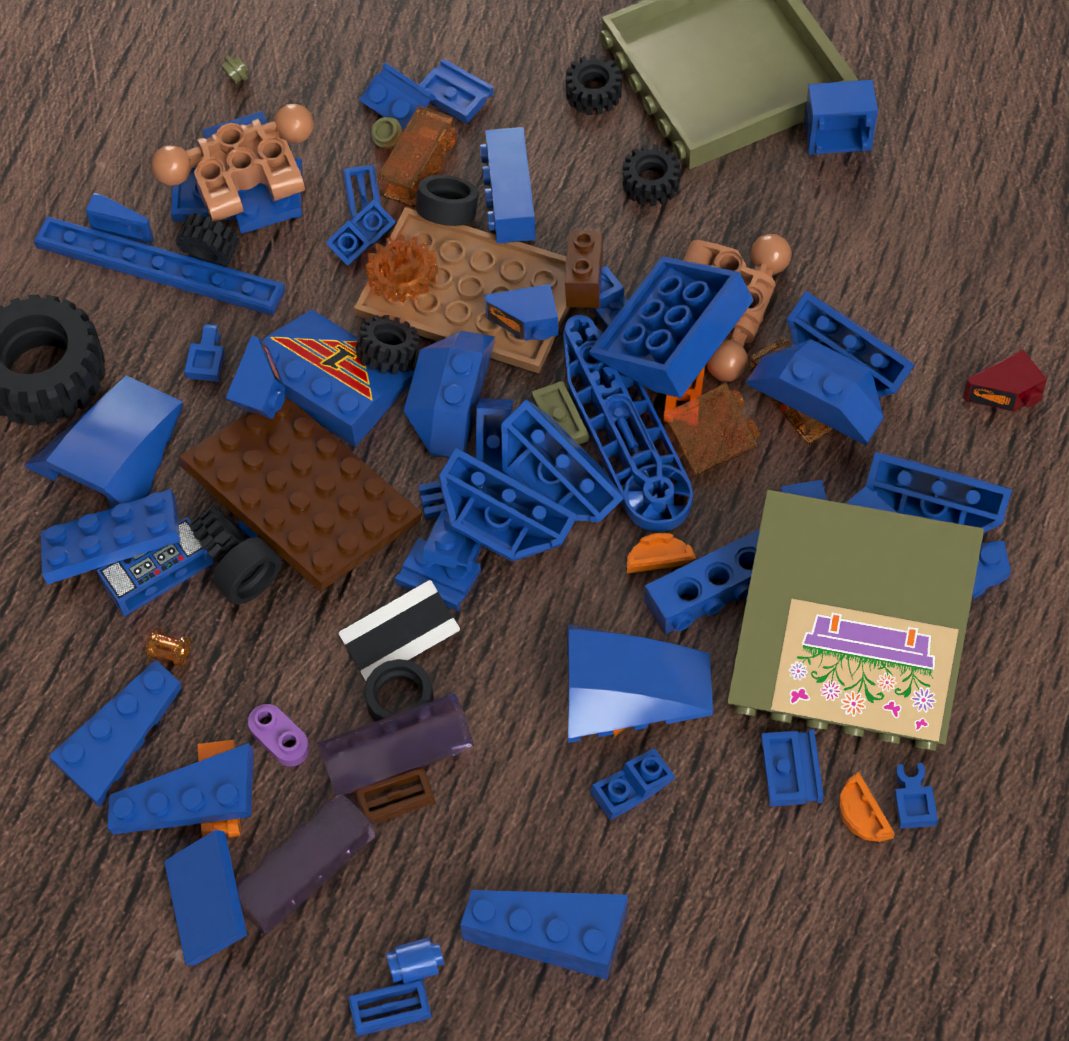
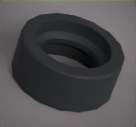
(446, 200)
(247, 570)
(391, 671)

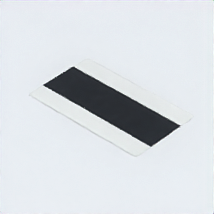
(399, 629)

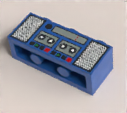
(150, 574)

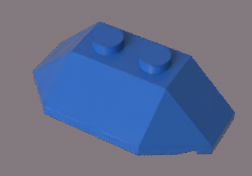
(832, 328)
(822, 387)
(448, 390)
(555, 465)
(937, 492)
(500, 509)

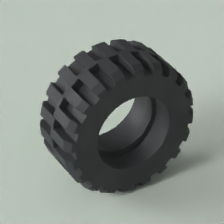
(68, 383)

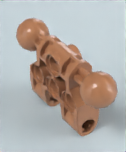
(239, 160)
(769, 256)

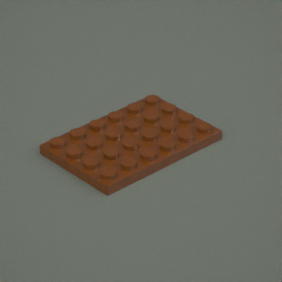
(301, 492)

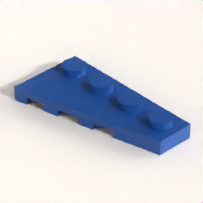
(107, 741)
(194, 794)

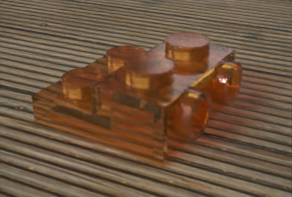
(713, 428)

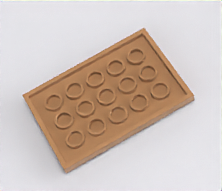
(468, 269)

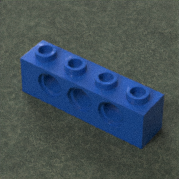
(695, 580)

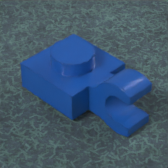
(207, 358)

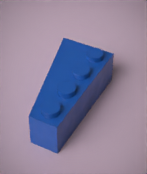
(549, 927)

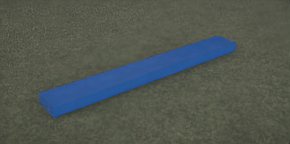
(160, 265)

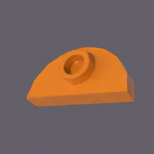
(659, 552)
(862, 813)

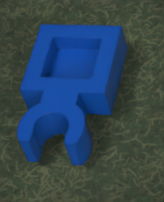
(914, 803)

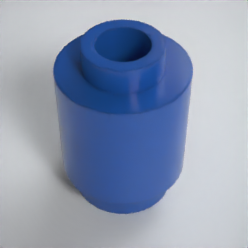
(415, 960)

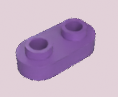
(277, 733)

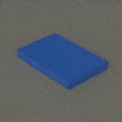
(205, 898)

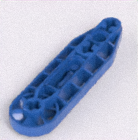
(644, 472)

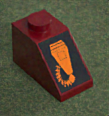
(1007, 384)

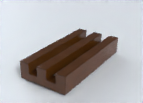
(400, 807)

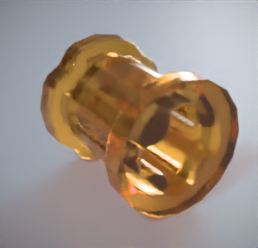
(168, 647)

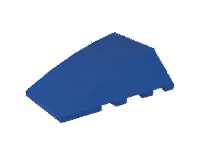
(114, 442)
(632, 682)

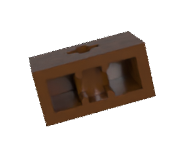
(584, 268)

